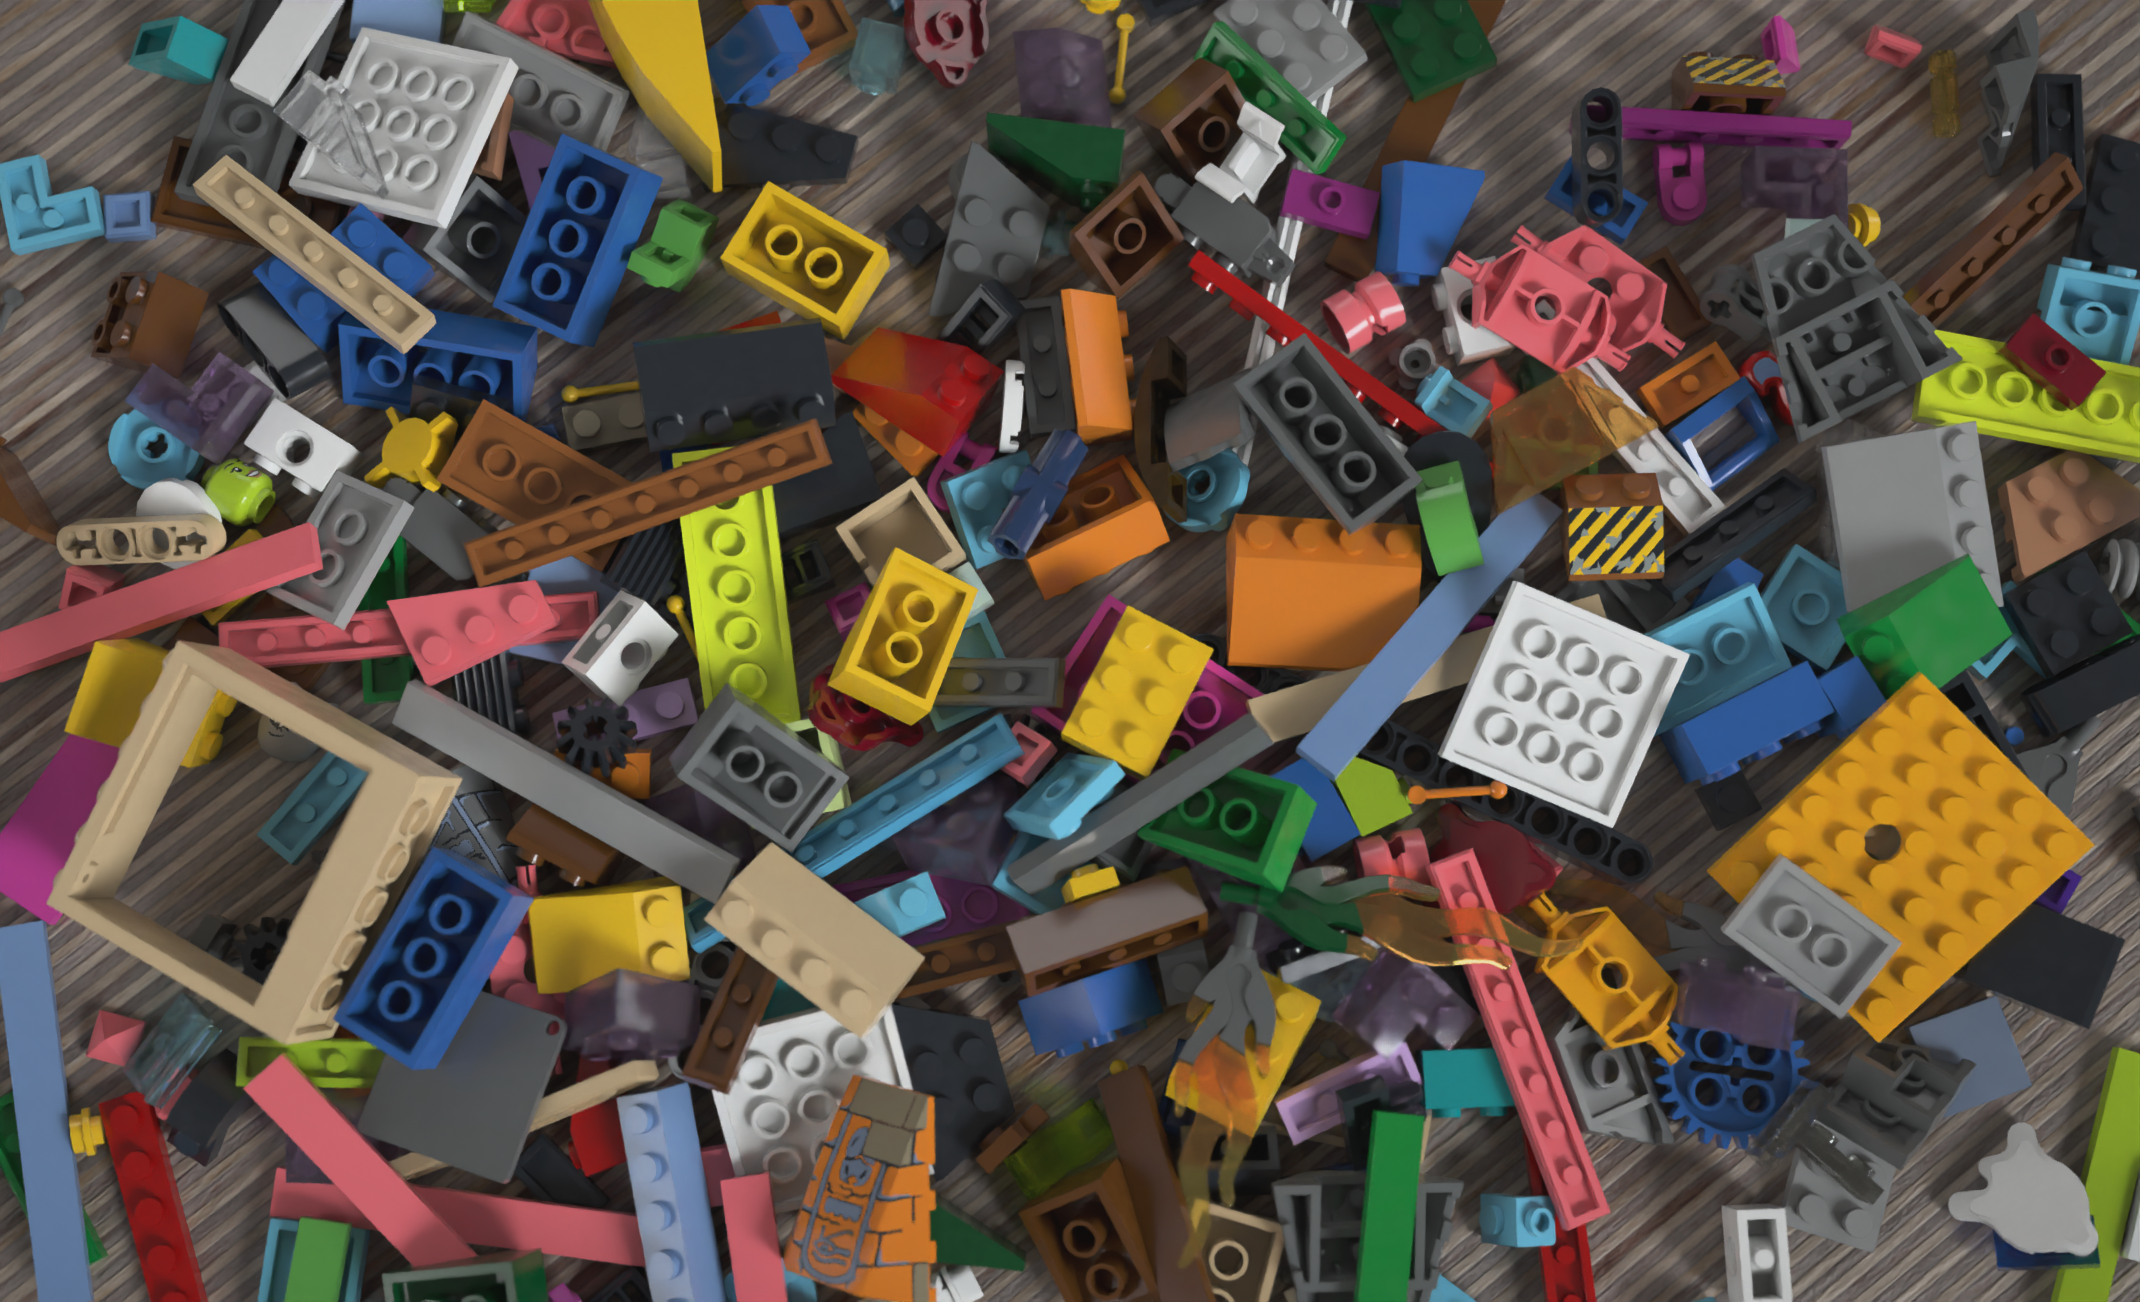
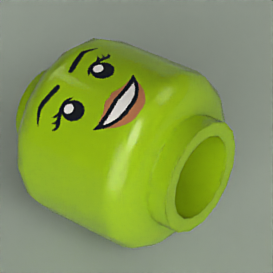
(239, 492)

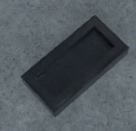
(553, 1177)

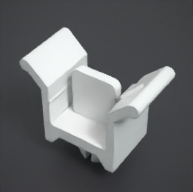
(1249, 160)

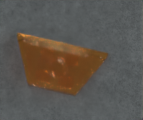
(1557, 434)

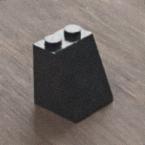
(2047, 965)

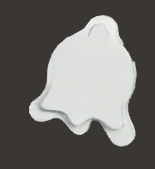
(2029, 1199)

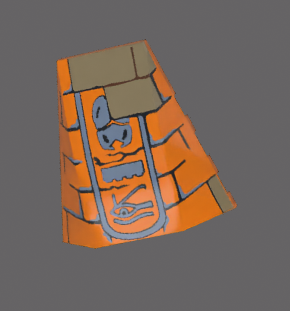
(871, 1198)

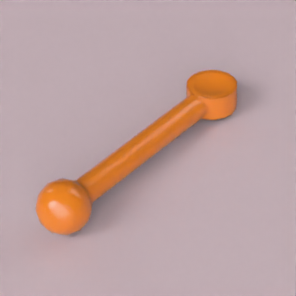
(1418, 794)

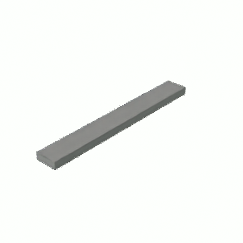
(565, 791)

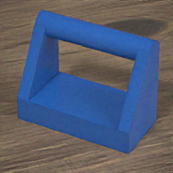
(1746, 400)

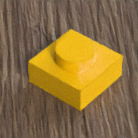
(1089, 882)

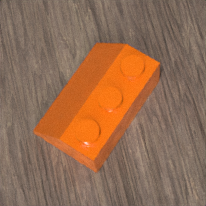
(1098, 366)
(1097, 527)

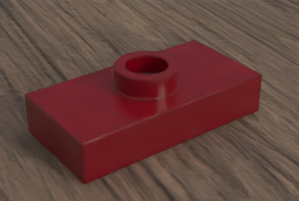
(2052, 362)

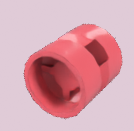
(1359, 314)
(1400, 856)

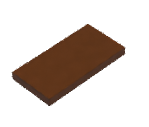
(206, 221)

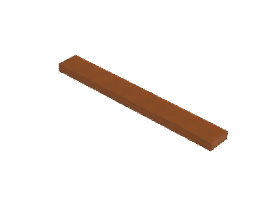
(648, 503)

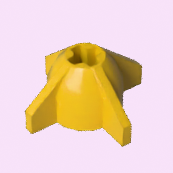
(414, 450)

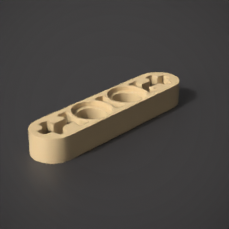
(141, 541)

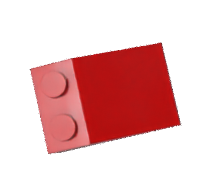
(920, 385)

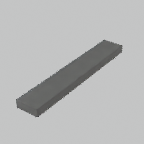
(1141, 804)

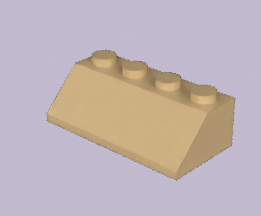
(815, 939)

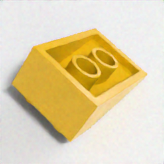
(904, 638)
(606, 929)

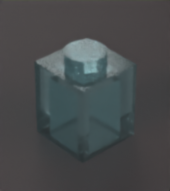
(878, 57)

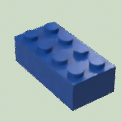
(577, 241)
(433, 959)

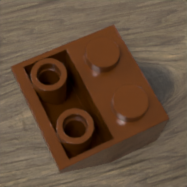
(148, 322)
(552, 840)

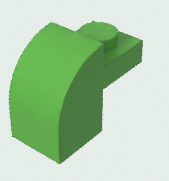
(675, 247)
(1448, 519)

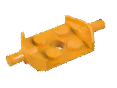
(1622, 1015)

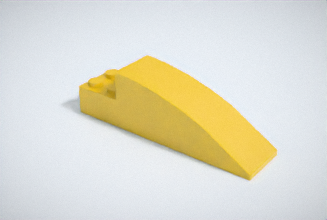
(666, 69)

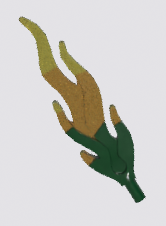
(1370, 908)

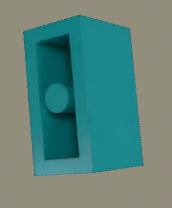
(1463, 1081)

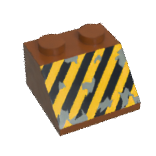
(1612, 527)

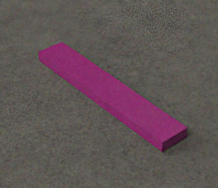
(1727, 128)

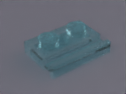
(171, 1050)

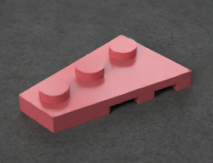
(559, 26)
(470, 625)

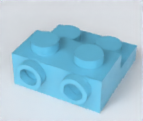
(2093, 308)

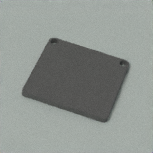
(479, 1096)

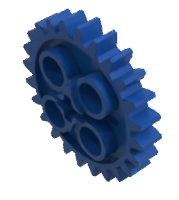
(1725, 1112)

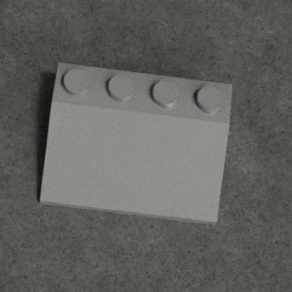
(1909, 508)

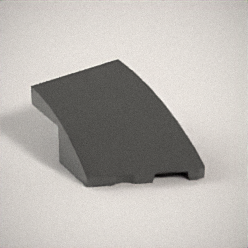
(2004, 88)
(1206, 424)
(1893, 1098)

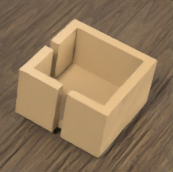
(902, 521)

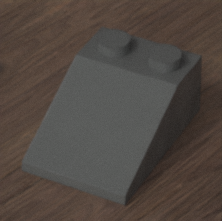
(757, 768)

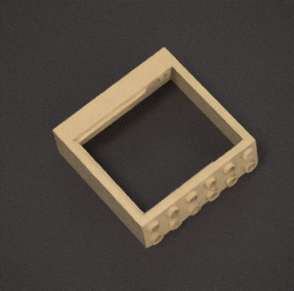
(353, 890)

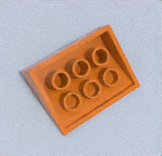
(1314, 594)

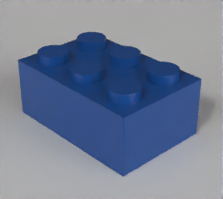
(1748, 726)

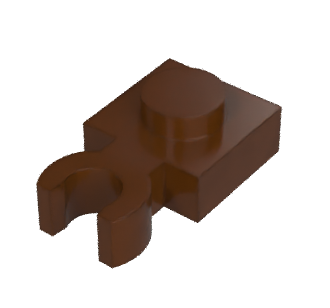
(1002, 1143)

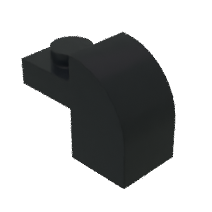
(208, 1109)

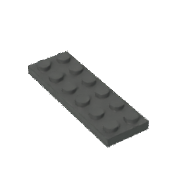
(240, 123)

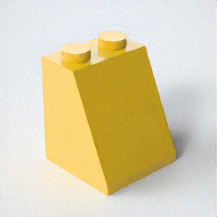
(114, 688)

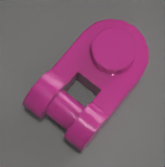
(1680, 198)
(946, 467)

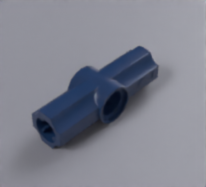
(1038, 494)

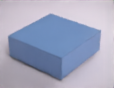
(129, 216)

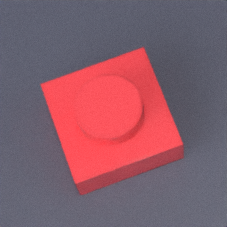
(1037, 754)

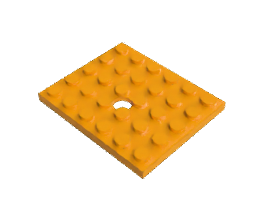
(1969, 854)

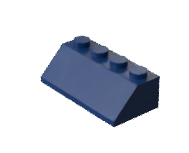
(458, 350)

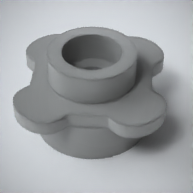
(1417, 351)

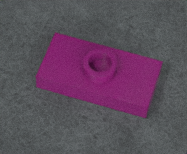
(1329, 204)

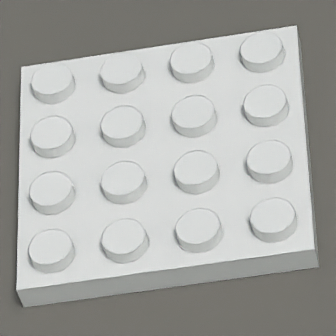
(426, 119)
(1563, 704)
(793, 1091)

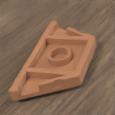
(2063, 509)

